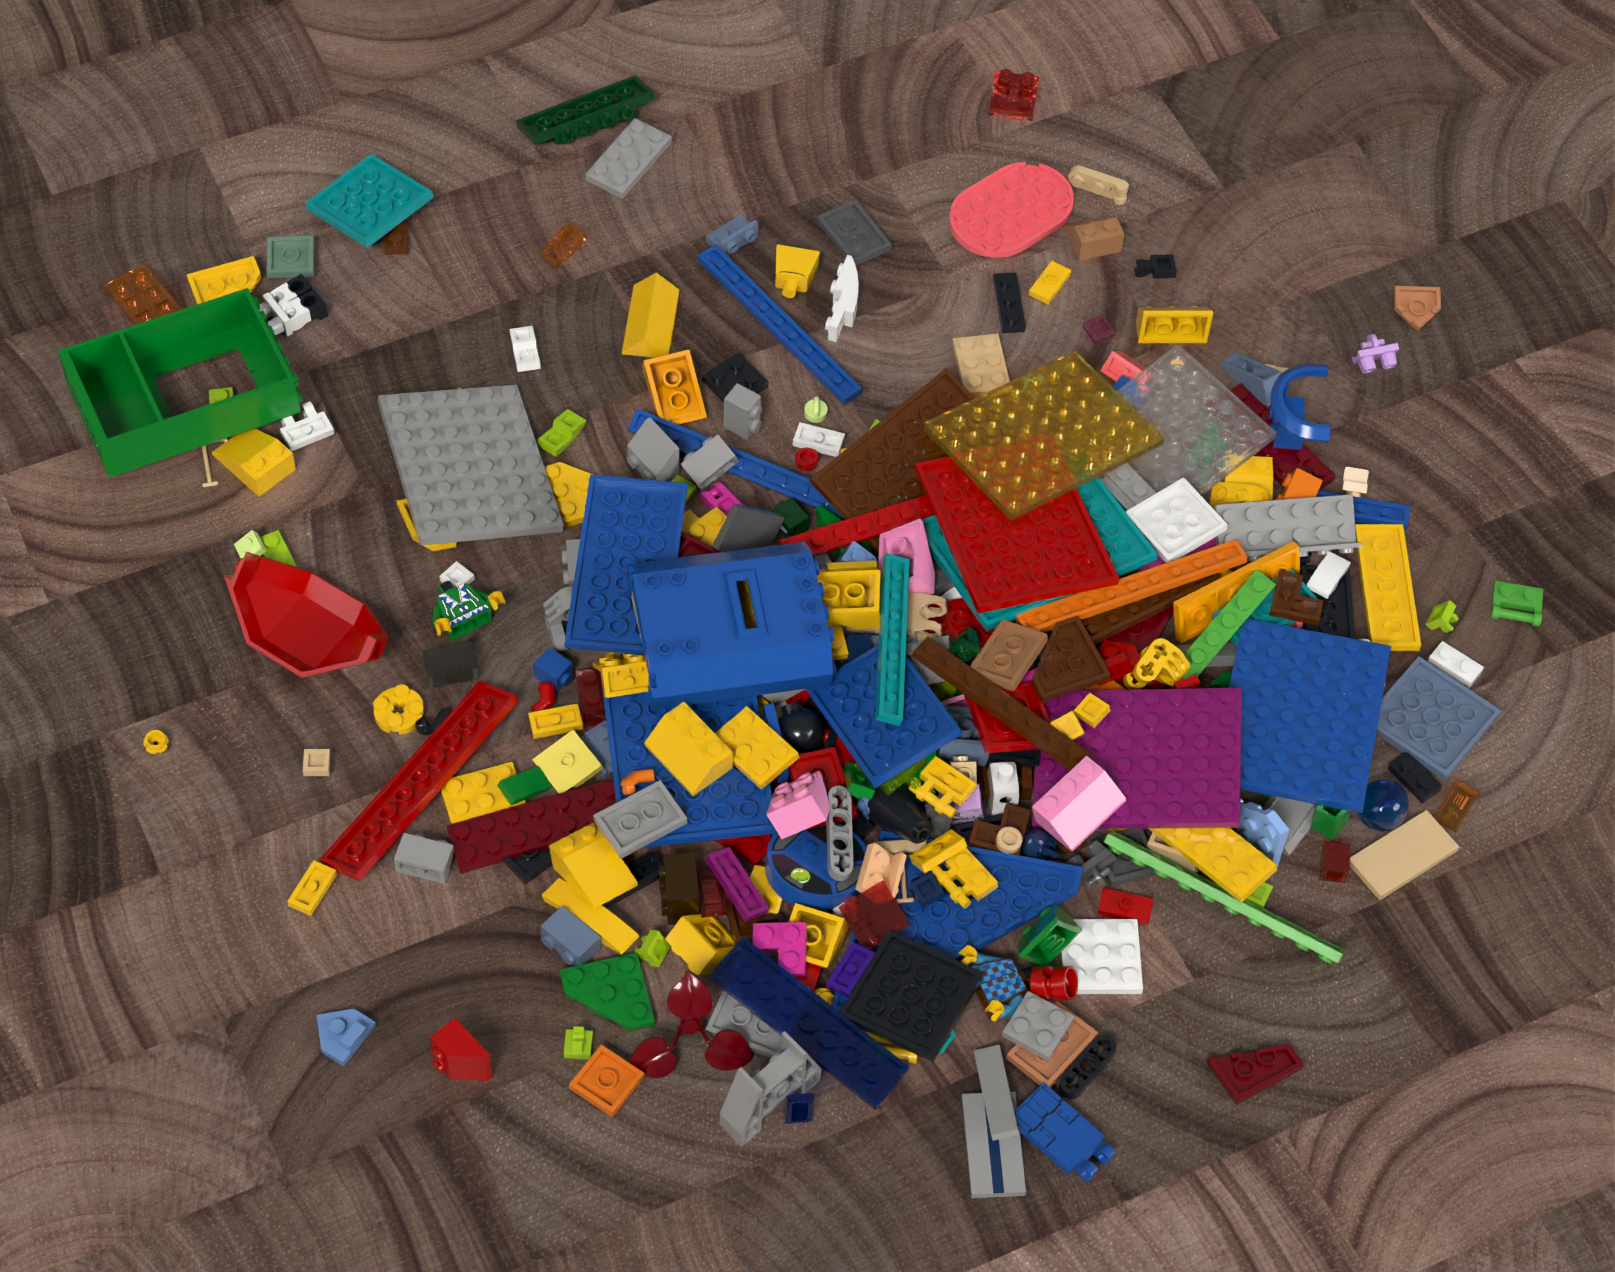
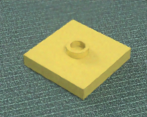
(568, 763)

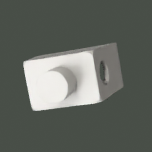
(1002, 783)

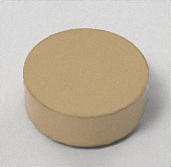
(1009, 840)

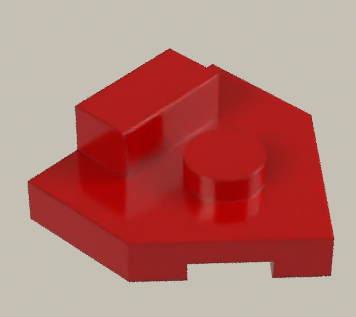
(1118, 658)

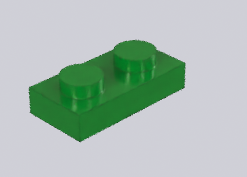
(857, 783)

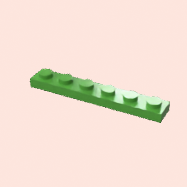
(1227, 622)

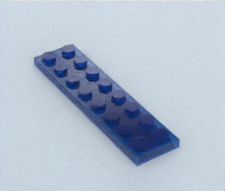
(810, 1021)

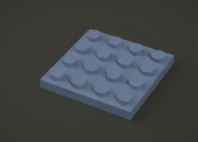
(1434, 718)

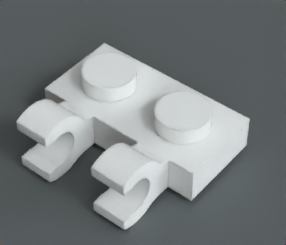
(305, 431)

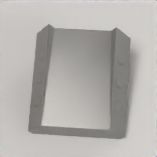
(1295, 815)

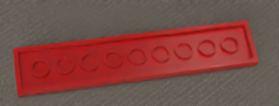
(419, 780)

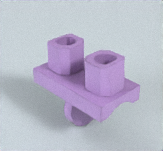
(1375, 351)

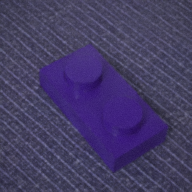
(850, 969)

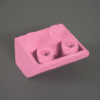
(799, 804)

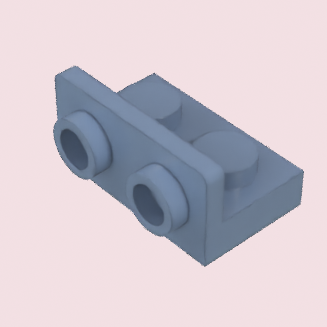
(733, 234)

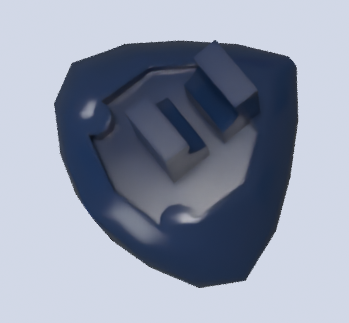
(1039, 844)

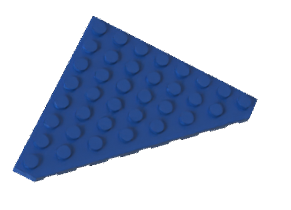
(1022, 894)

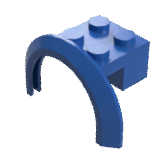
(1289, 412)

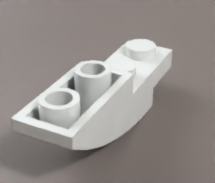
(844, 299)

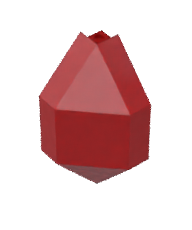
(302, 617)

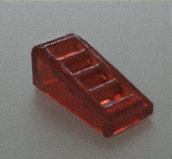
(710, 892)

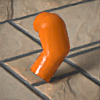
(635, 777)

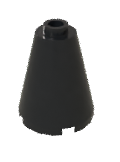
(900, 814)

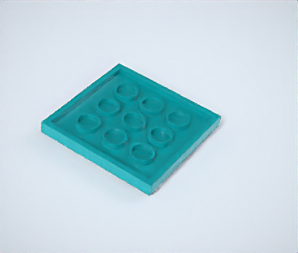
(369, 200)

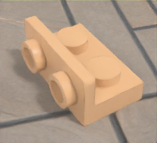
(880, 866)

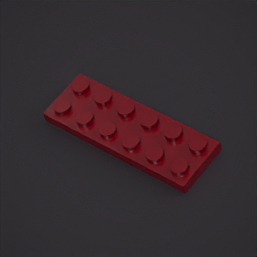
(1284, 460)

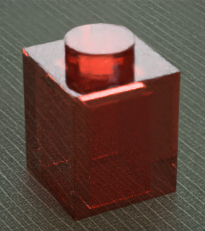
(1334, 861)

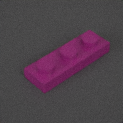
(737, 884)

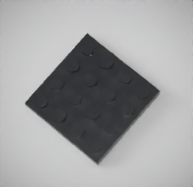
(911, 995)

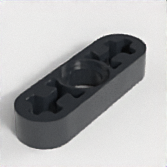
(1086, 1078)

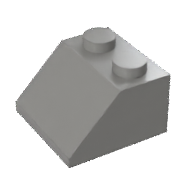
(653, 453)

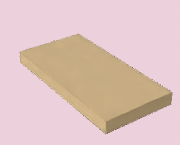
(1403, 855)

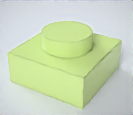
(250, 543)

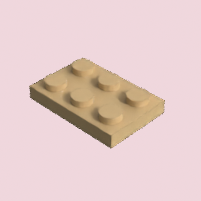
(980, 363)

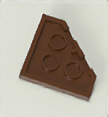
(1068, 662)

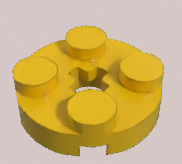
(398, 697)

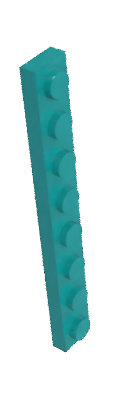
(892, 640)

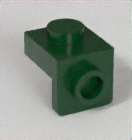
(965, 645)

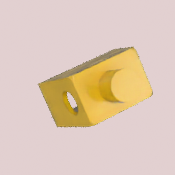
(795, 269)

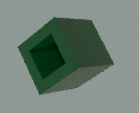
(795, 520)

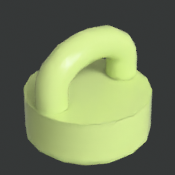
(815, 410)

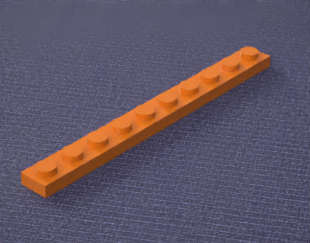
(1136, 586)

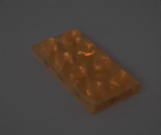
(141, 295)

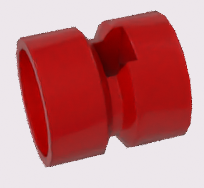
(1054, 982)

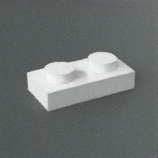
(819, 439)
(1455, 664)

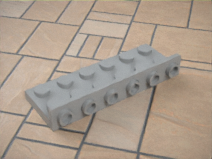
(1311, 523)

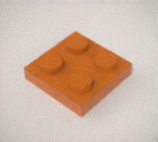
(606, 1081)

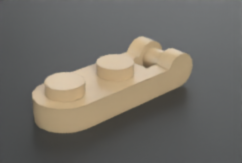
(1099, 183)

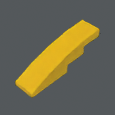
(612, 929)

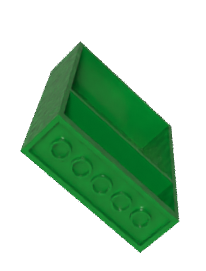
(124, 406)

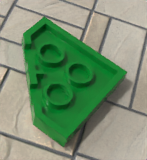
(612, 990)

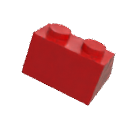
(459, 1054)

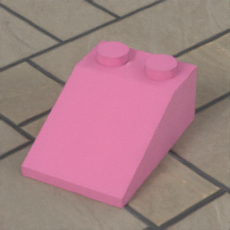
(910, 543)

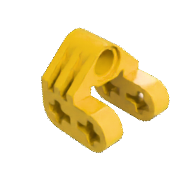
(1164, 666)

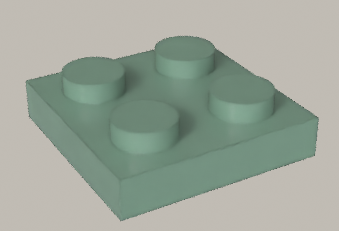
(290, 256)

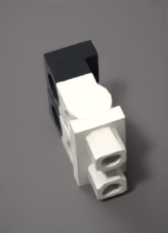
(293, 306)

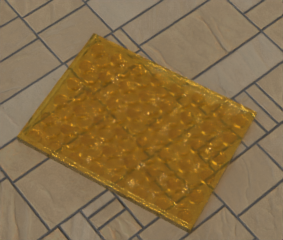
(1043, 434)

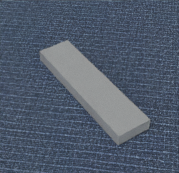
(996, 1092)

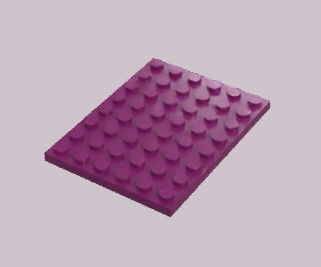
(1166, 753)

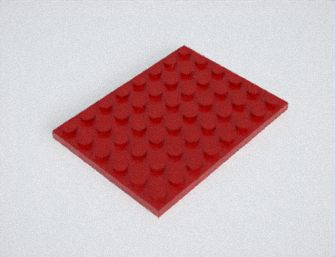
(1016, 560)

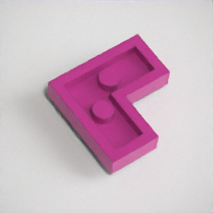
(788, 939)

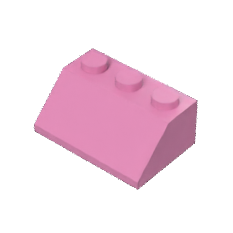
(1078, 804)

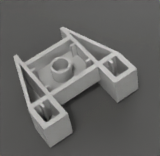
(765, 1089)

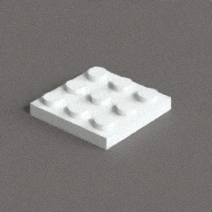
(1176, 520)
(1106, 956)

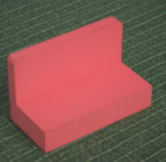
(1121, 364)

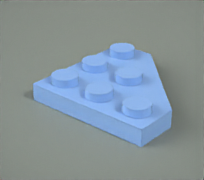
(1263, 830)

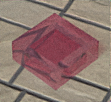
(1099, 329)

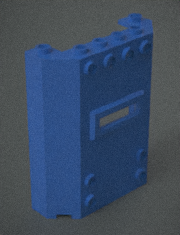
(698, 632)

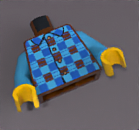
(1002, 983)

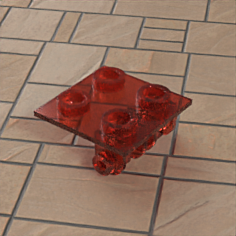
(873, 915)

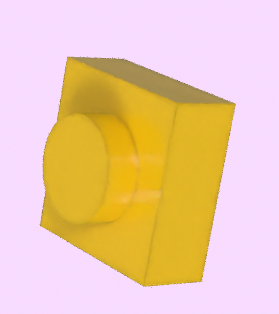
(1092, 710)
(1069, 725)

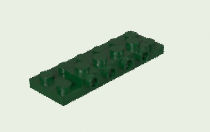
(586, 113)

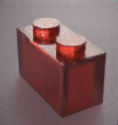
(590, 696)

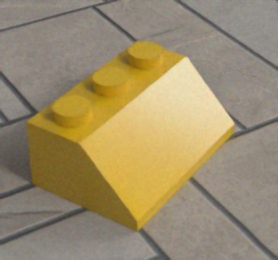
(1173, 324)
(689, 749)

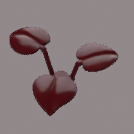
(691, 1001)

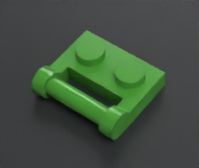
(1517, 598)

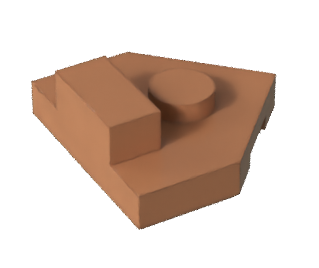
(1416, 304)

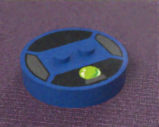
(799, 869)

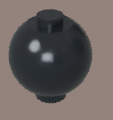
(801, 728)

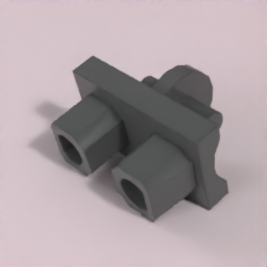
(1097, 867)

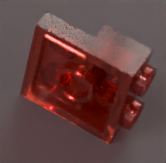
(1013, 95)

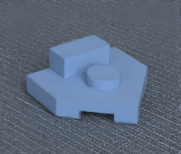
(343, 1033)

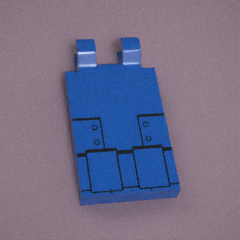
(1062, 1133)

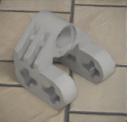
(555, 611)

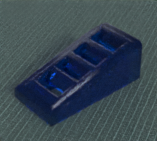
(798, 1108)

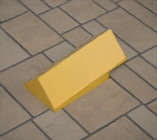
(651, 318)

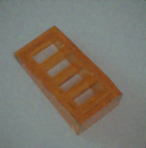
(568, 229)

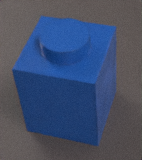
(553, 668)

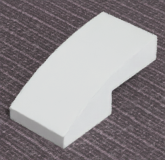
(525, 348)
(1328, 574)

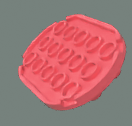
(1011, 210)

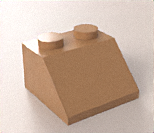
(1095, 236)

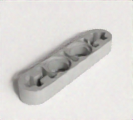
(842, 833)

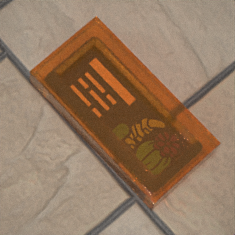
(1456, 806)

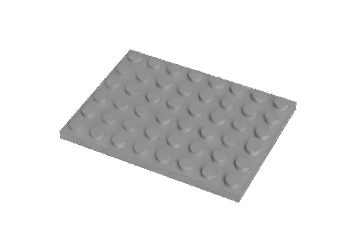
(469, 464)

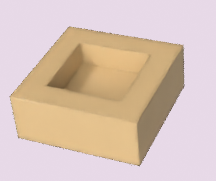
(316, 762)

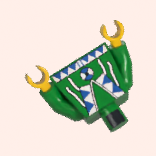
(463, 609)

